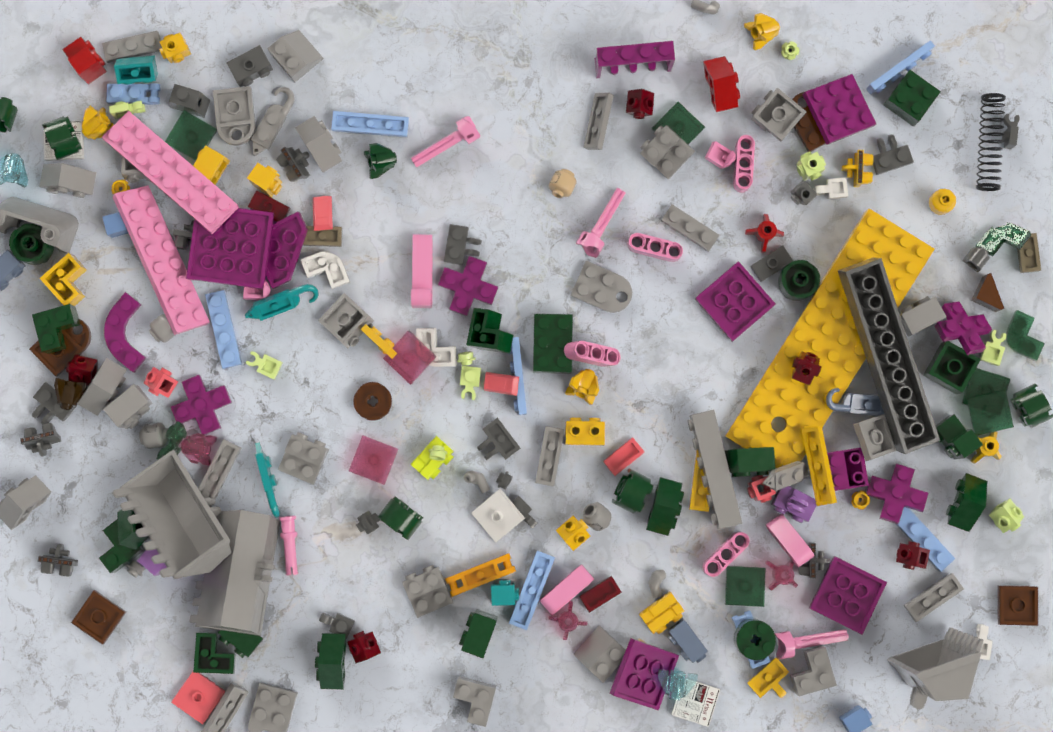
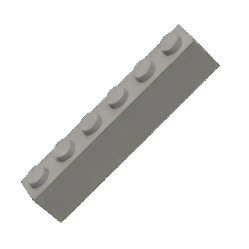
(715, 469)

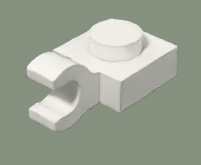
(834, 188)
(982, 632)

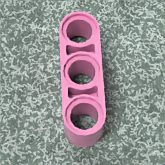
(747, 155)
(645, 249)
(601, 356)
(790, 540)
(734, 550)
(566, 589)

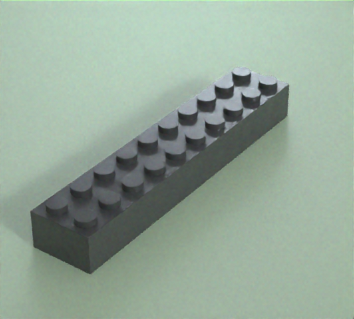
(889, 355)

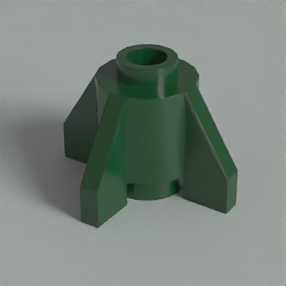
(379, 160)

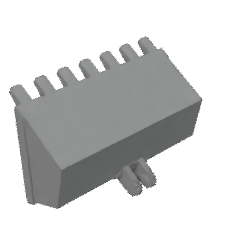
(175, 519)
(238, 588)
(941, 668)

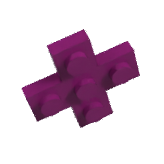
(468, 286)
(963, 328)
(201, 404)
(897, 494)

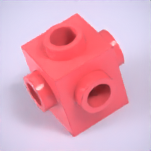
(160, 382)
(753, 491)

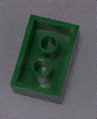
(550, 337)
(479, 633)

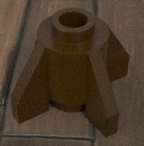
(68, 393)

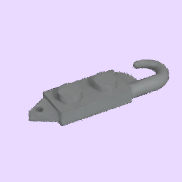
(272, 122)
(787, 475)

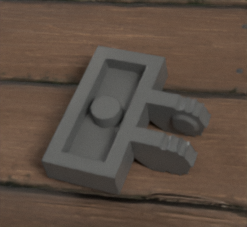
(893, 158)
(456, 245)
(47, 398)
(500, 438)

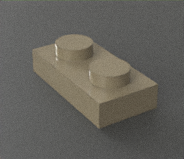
(329, 238)
(1029, 256)

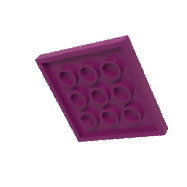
(234, 252)

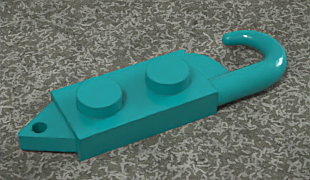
(280, 302)
(268, 480)

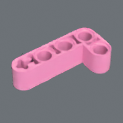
(422, 271)

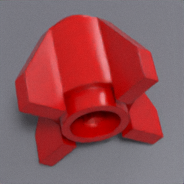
(761, 235)

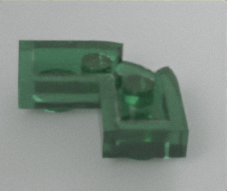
(1009, 234)
(1018, 337)
(174, 437)

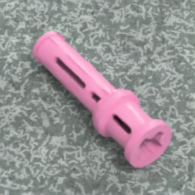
(288, 535)

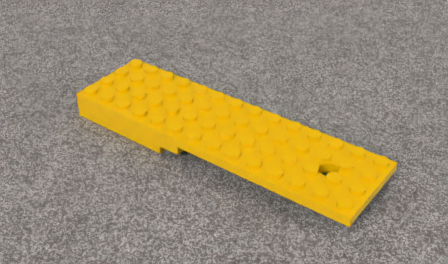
(830, 334)

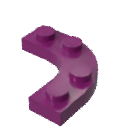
(115, 332)

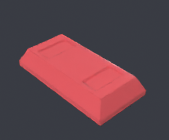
(322, 213)
(501, 383)
(623, 456)

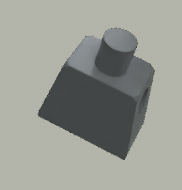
(187, 99)

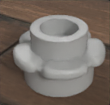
(135, 569)

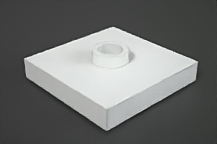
(498, 515)

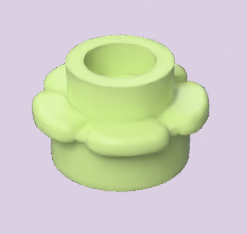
(790, 55)
(466, 358)
(437, 453)

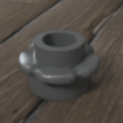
(504, 480)

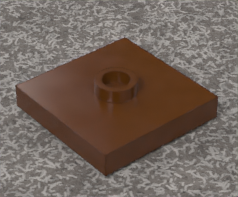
(1018, 605)
(98, 617)

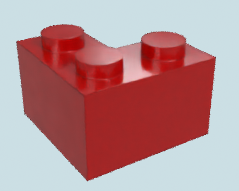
(85, 60)
(722, 83)

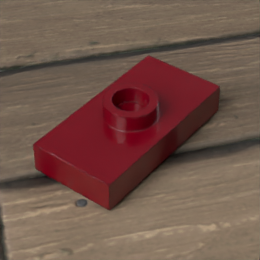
(267, 204)
(600, 594)

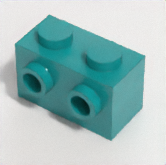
(136, 70)
(504, 593)

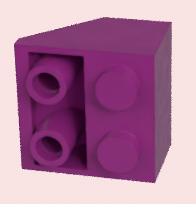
(848, 469)

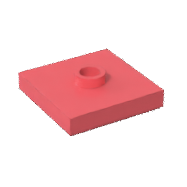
(198, 697)

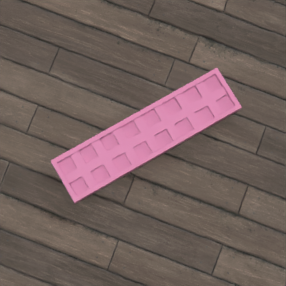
(170, 172)
(161, 259)

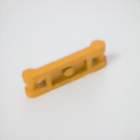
(480, 575)

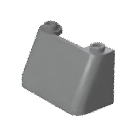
(58, 226)

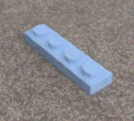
(907, 64)
(370, 124)
(223, 329)
(516, 367)
(919, 533)
(531, 590)

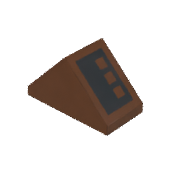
(987, 294)

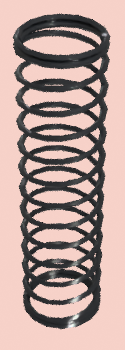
(985, 97)

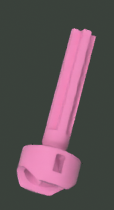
(465, 131)
(592, 240)
(788, 644)

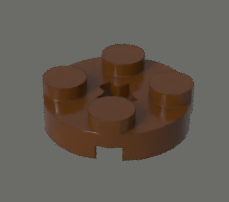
(364, 394)

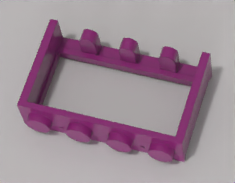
(634, 55)

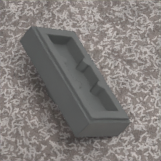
(771, 263)

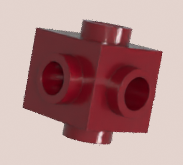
(640, 103)
(806, 367)
(82, 369)
(912, 555)
(363, 646)

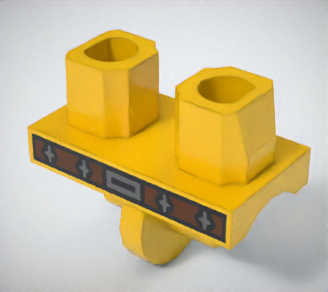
(860, 159)

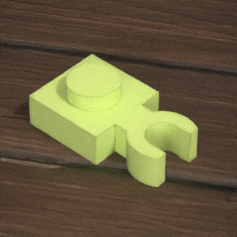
(119, 109)
(993, 352)
(267, 365)
(470, 378)

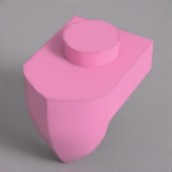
(720, 155)
(256, 294)

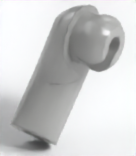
(704, 7)
(477, 478)
(654, 582)

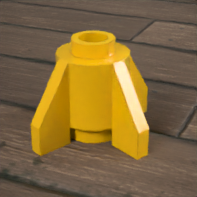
(762, 29)
(95, 123)
(584, 386)
(992, 450)

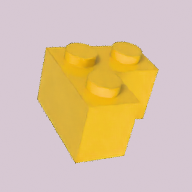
(61, 277)

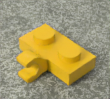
(384, 345)
(768, 678)

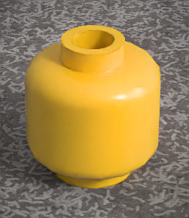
(942, 201)

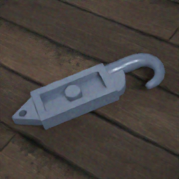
(856, 403)

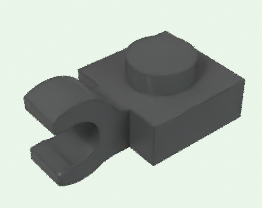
(1011, 134)
(524, 509)
(339, 624)

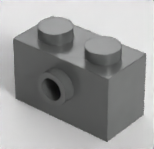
(250, 66)

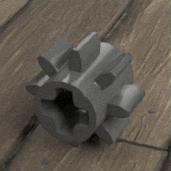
(368, 522)

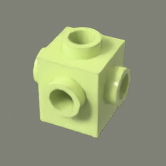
(808, 172)
(1007, 516)

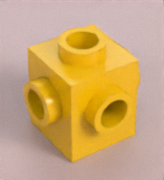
(174, 48)
(573, 532)

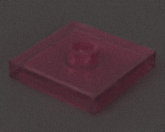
(411, 357)
(373, 460)

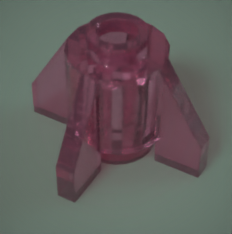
(198, 448)
(776, 574)
(563, 616)

